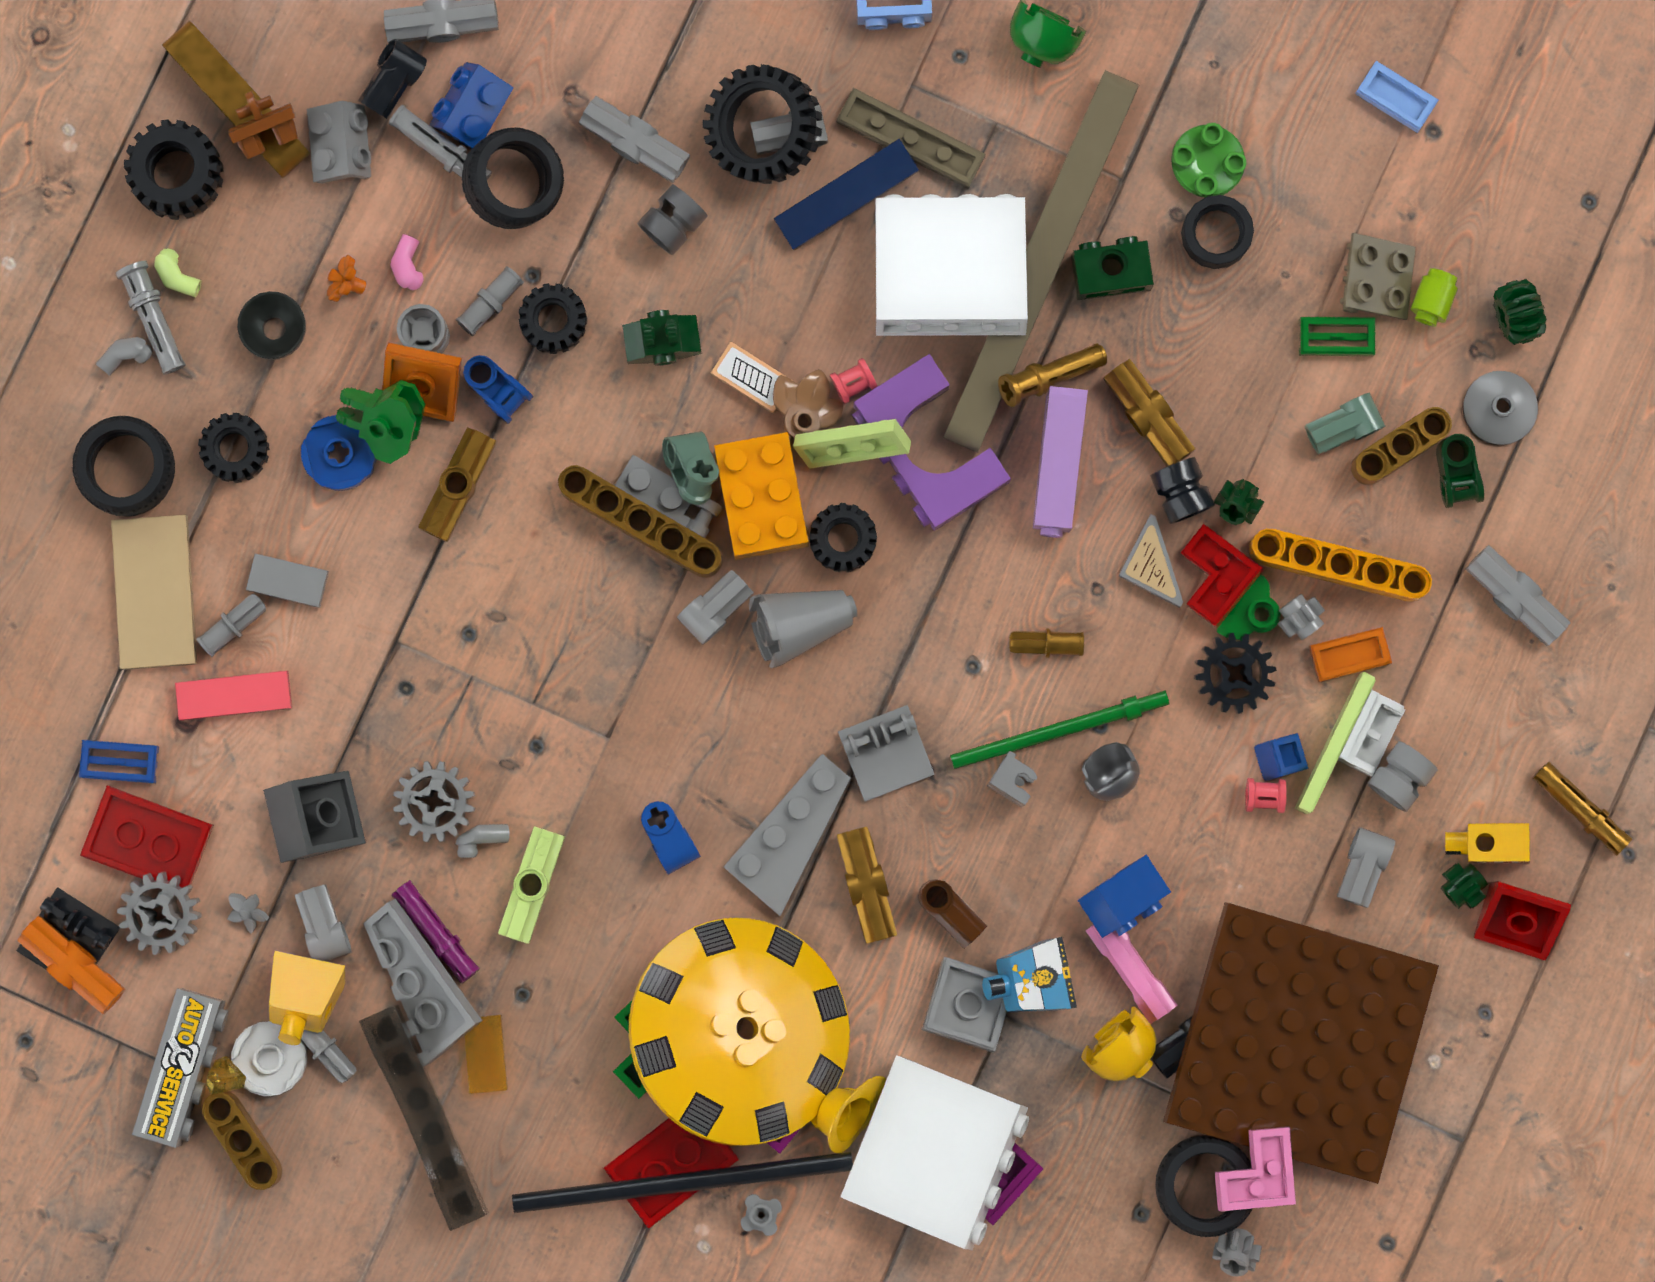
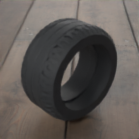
(539, 153)
(96, 438)
(1165, 1185)

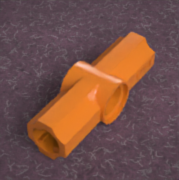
(71, 964)

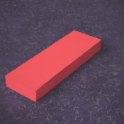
(233, 695)

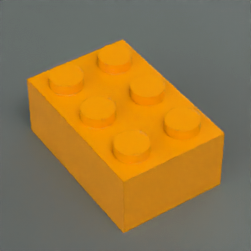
(761, 496)

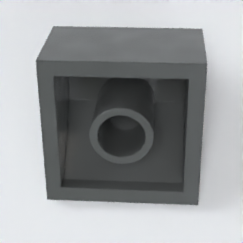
(314, 816)

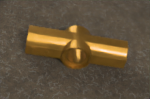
(1149, 413)
(445, 506)
(866, 885)

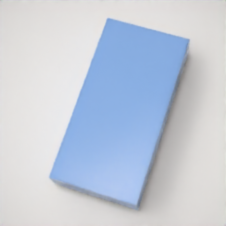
(1396, 96)

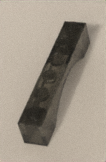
(425, 1117)

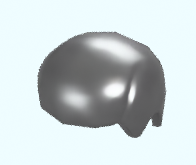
(1111, 771)

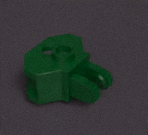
(661, 338)

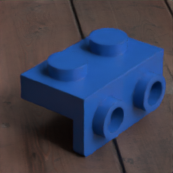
(470, 104)

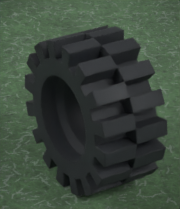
(548, 296)
(223, 427)
(848, 515)

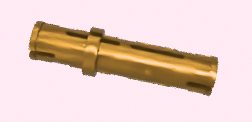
(1589, 815)

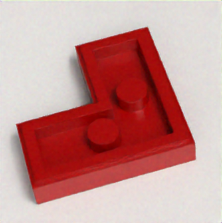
(1228, 574)

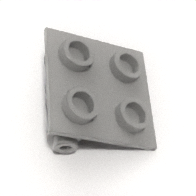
(886, 753)

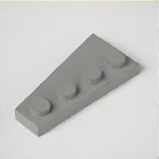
(784, 842)
(429, 995)

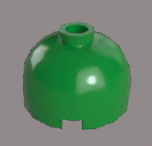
(1043, 35)

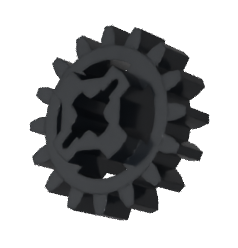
(1246, 660)

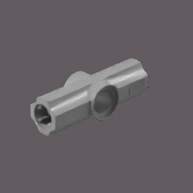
(440, 20)
(634, 139)
(1517, 595)

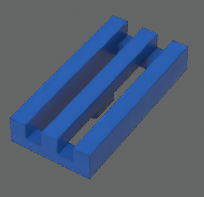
(150, 764)

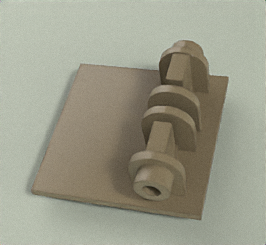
(1378, 276)

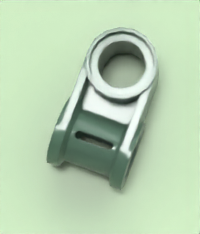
(691, 466)

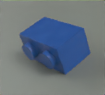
(1124, 896)

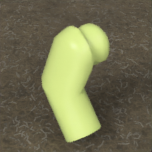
(168, 270)

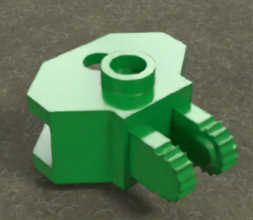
(384, 419)

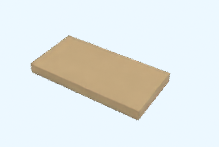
(153, 592)

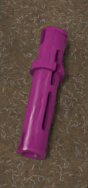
(440, 938)

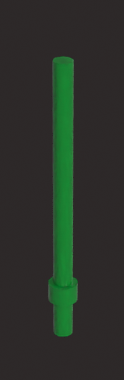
(1129, 708)

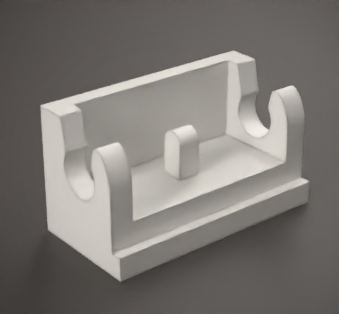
(1371, 733)

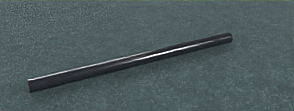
(682, 1182)

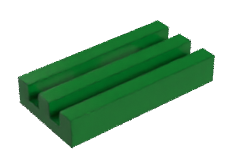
(1306, 336)

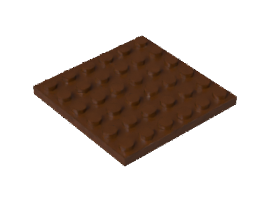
(1303, 1039)

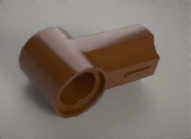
(953, 915)

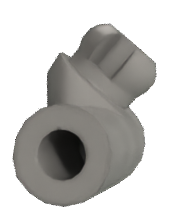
(122, 350)
(481, 834)

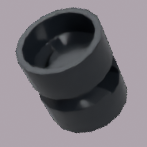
(1182, 490)

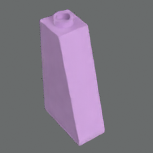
(1059, 460)

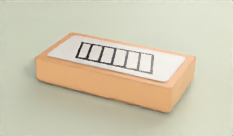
(747, 375)

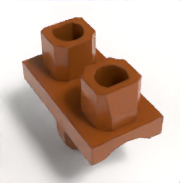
(247, 133)

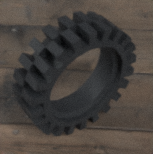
(724, 111)

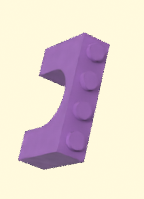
(937, 495)

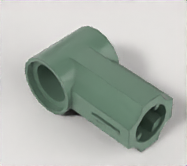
(1352, 421)

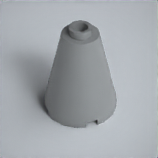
(798, 621)

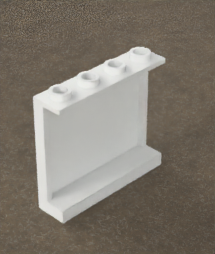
(950, 265)
(935, 1153)

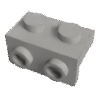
(339, 141)

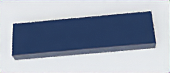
(846, 194)

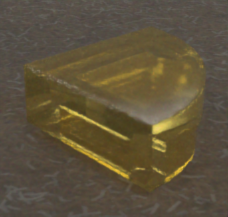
(224, 1076)

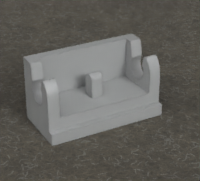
(1008, 776)

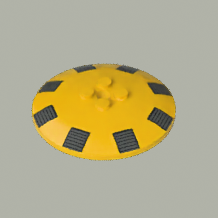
(689, 1040)

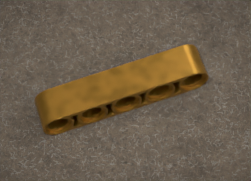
(228, 91)
(626, 508)

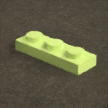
(852, 443)

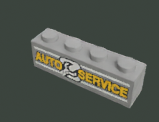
(179, 1068)

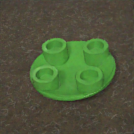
(1208, 160)

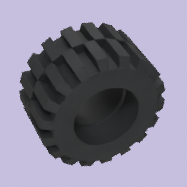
(152, 148)

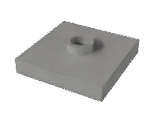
(961, 1009)

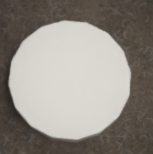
(266, 1061)

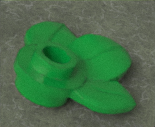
(1242, 618)

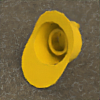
(848, 1112)

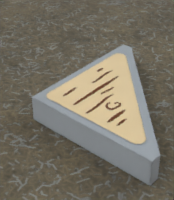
(1150, 565)

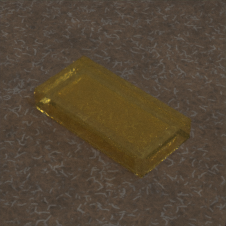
(486, 1056)

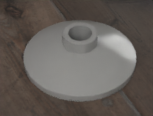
(1485, 418)

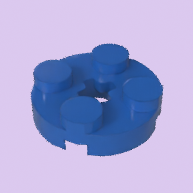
(328, 472)

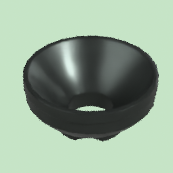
(262, 309)

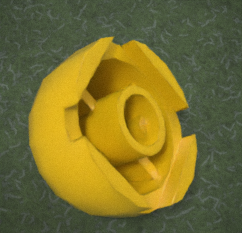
(1122, 1047)

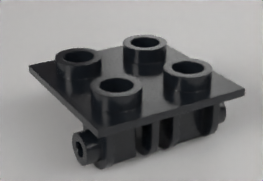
(76, 923)

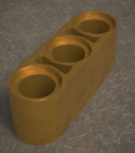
(1414, 433)
(225, 1130)

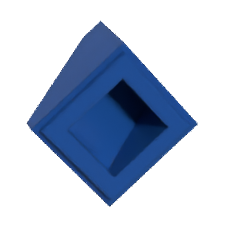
(1281, 757)

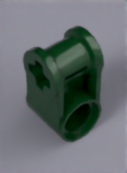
(1460, 473)

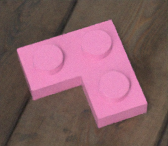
(1269, 1179)

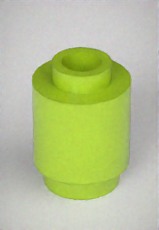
(1434, 297)

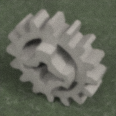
(436, 784)
(151, 926)

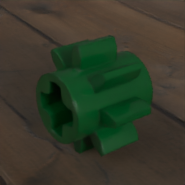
(1239, 502)
(1464, 885)

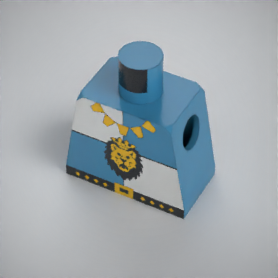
(1033, 979)

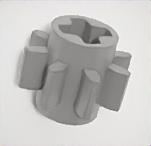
(1301, 617)
(1237, 1252)

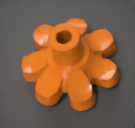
(344, 280)

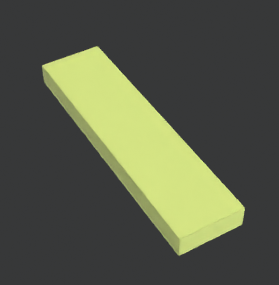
(1335, 743)

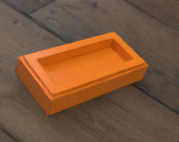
(1350, 654)

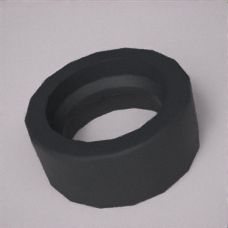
(1224, 204)

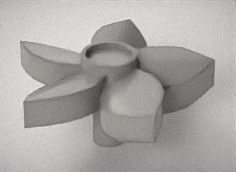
(245, 910)

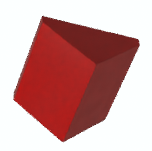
(1520, 920)

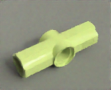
(522, 909)

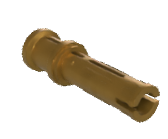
(1038, 378)

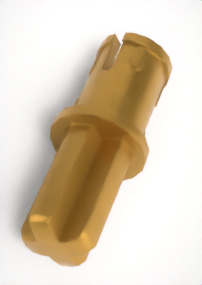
(1046, 643)

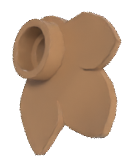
(806, 399)

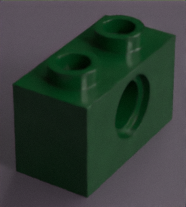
(1095, 283)

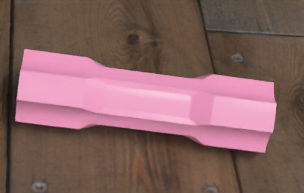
(1147, 990)

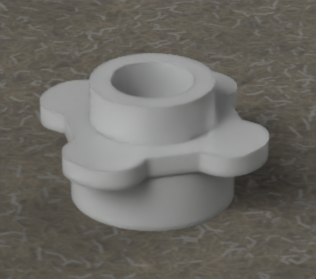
(751, 1219)

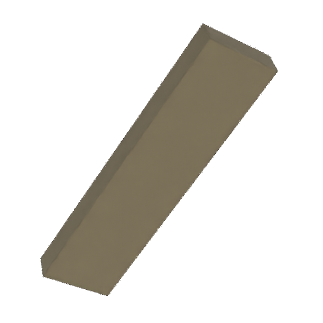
(924, 143)

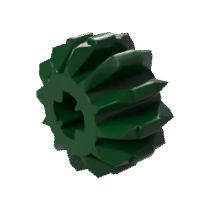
(1519, 311)

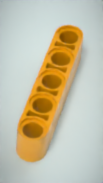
(1358, 565)

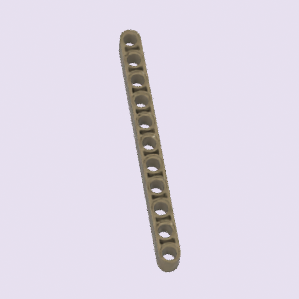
(1045, 254)

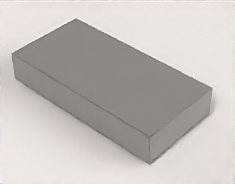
(287, 580)

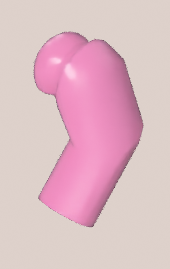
(403, 266)

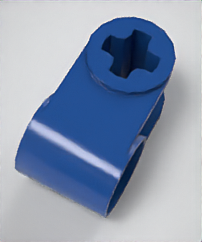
(497, 388)
(672, 842)

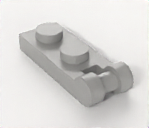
(662, 494)

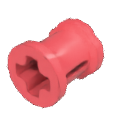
(865, 382)
(1265, 795)

